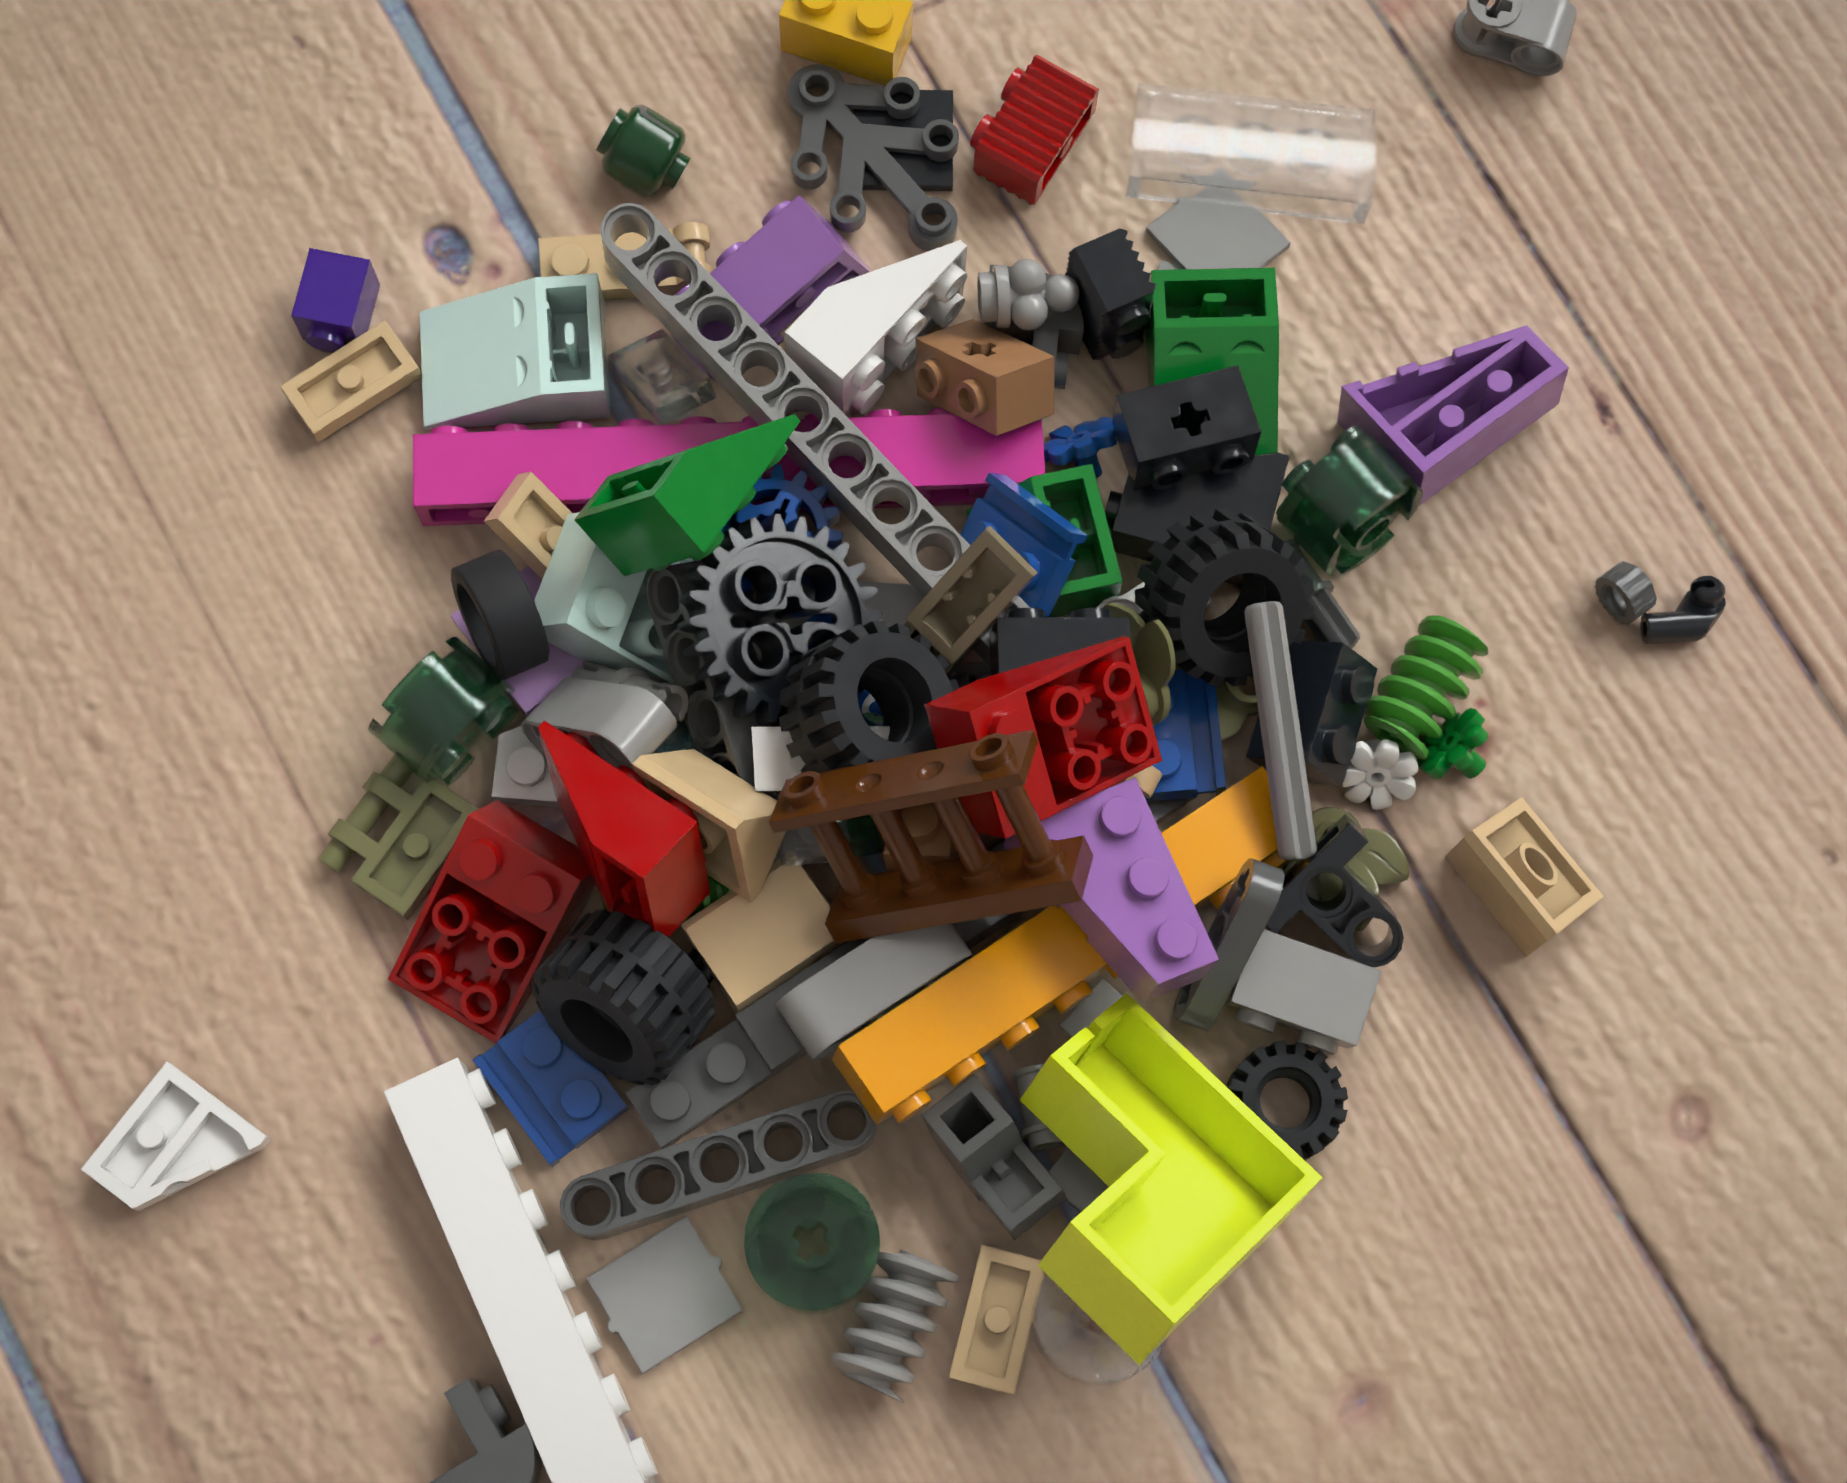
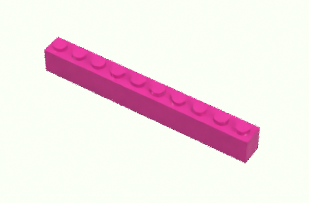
(466, 473)

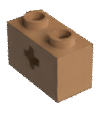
(985, 376)

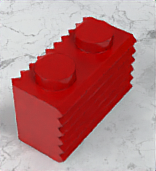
(1033, 129)

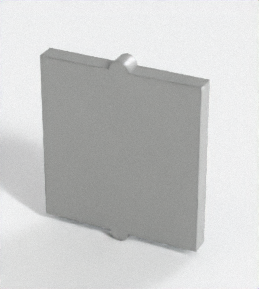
(1217, 236)
(664, 1294)

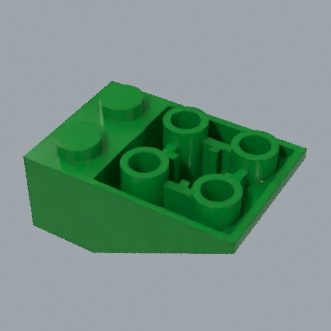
(1217, 322)
(682, 500)

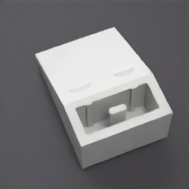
(871, 324)

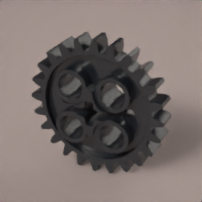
(774, 563)

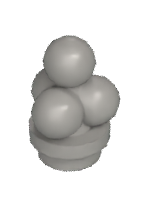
(1023, 295)

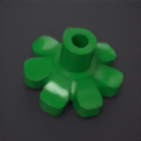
(1456, 746)

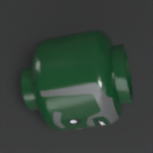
(643, 150)

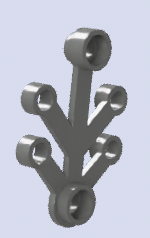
(869, 147)

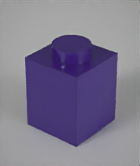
(334, 299)

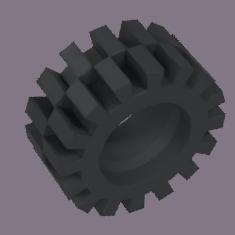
(1313, 1074)

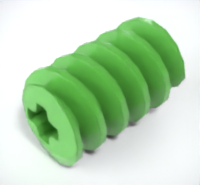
(1422, 682)

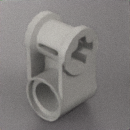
(1518, 33)

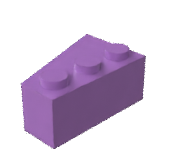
(782, 269)
(1458, 408)
(1134, 894)

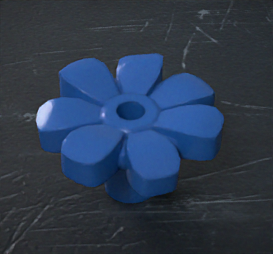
(1081, 444)

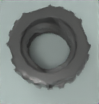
(1625, 592)

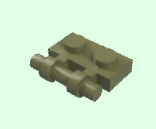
(413, 848)

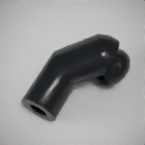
(1692, 617)

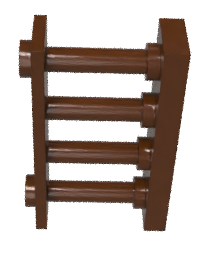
(941, 892)

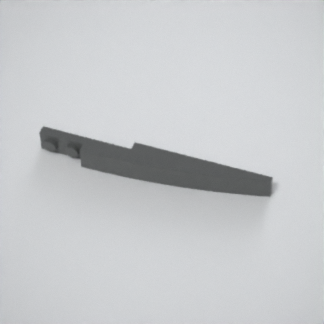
(763, 1043)

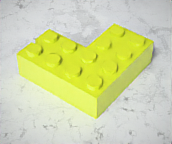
(1185, 1171)

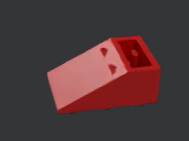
(1086, 721)
(634, 843)
(493, 919)

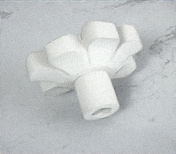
(1379, 771)

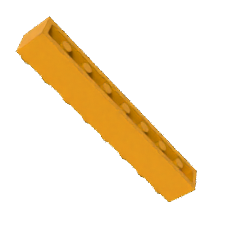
(1037, 968)

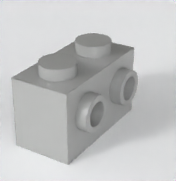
(1304, 991)

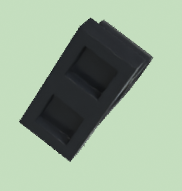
(1352, 904)

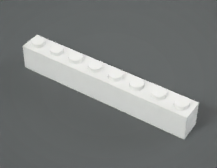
(516, 1280)

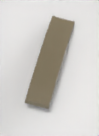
(970, 598)

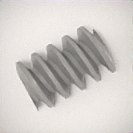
(892, 1321)

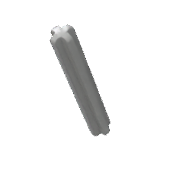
(1280, 730)

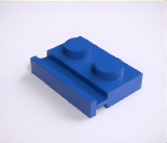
(1032, 531)
(1190, 742)
(550, 1088)

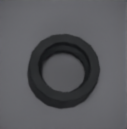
(500, 614)

